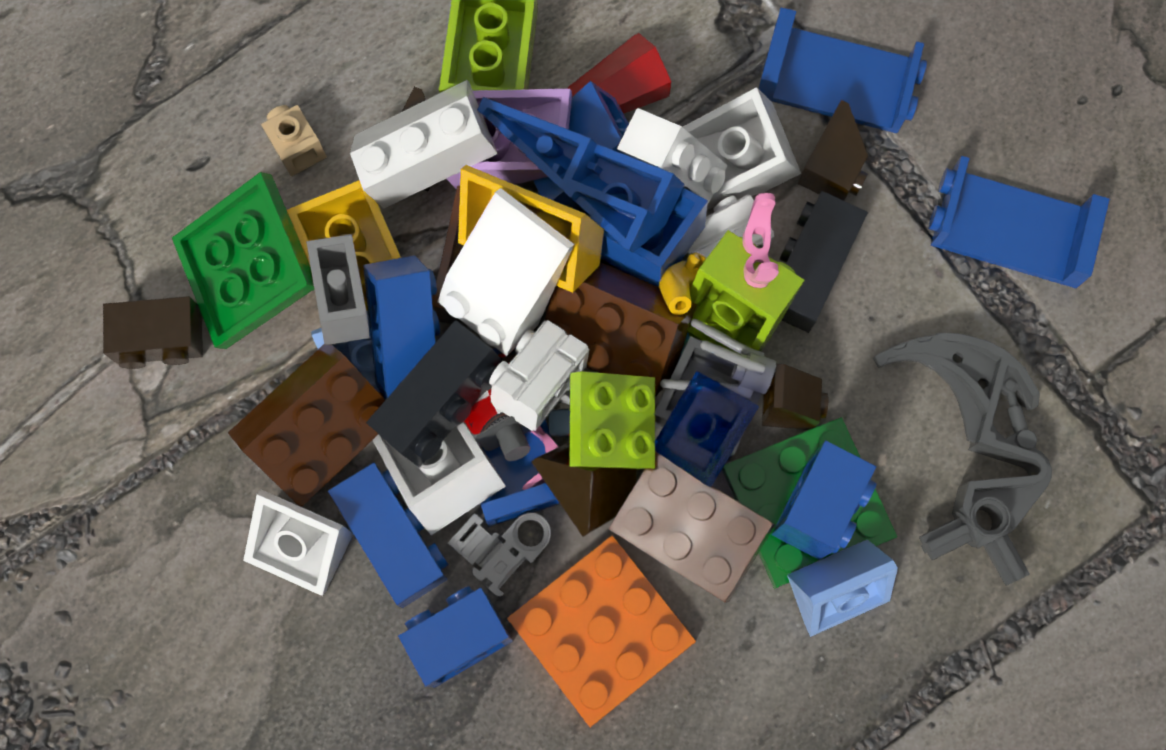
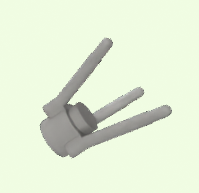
(750, 366)

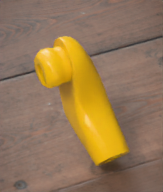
(677, 282)

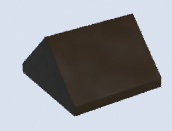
(586, 493)

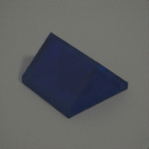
(704, 428)

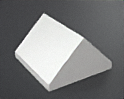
(295, 543)

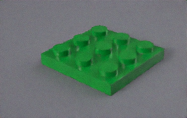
(244, 261)
(767, 480)

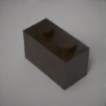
(152, 331)

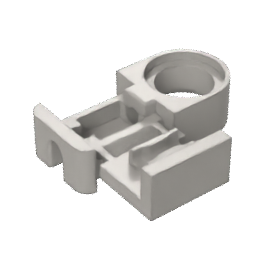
(497, 559)

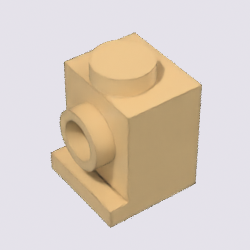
(293, 138)

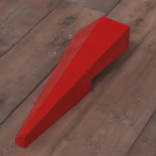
(630, 74)

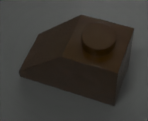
(837, 157)
(794, 400)

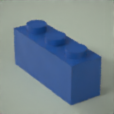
(399, 317)
(389, 535)

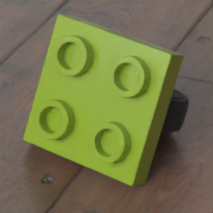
(608, 421)

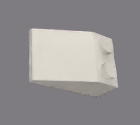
(750, 142)
(505, 272)
(446, 483)

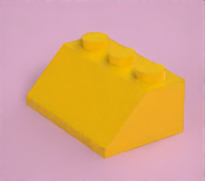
(478, 189)

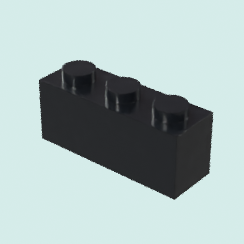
(819, 254)
(436, 394)

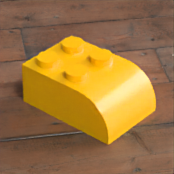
(346, 213)

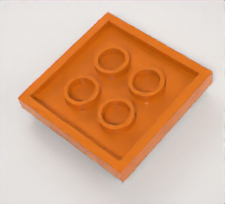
(601, 630)

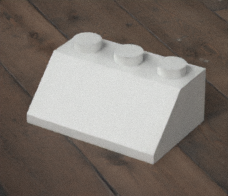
(422, 145)

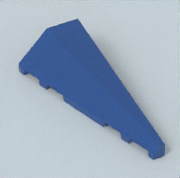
(613, 188)

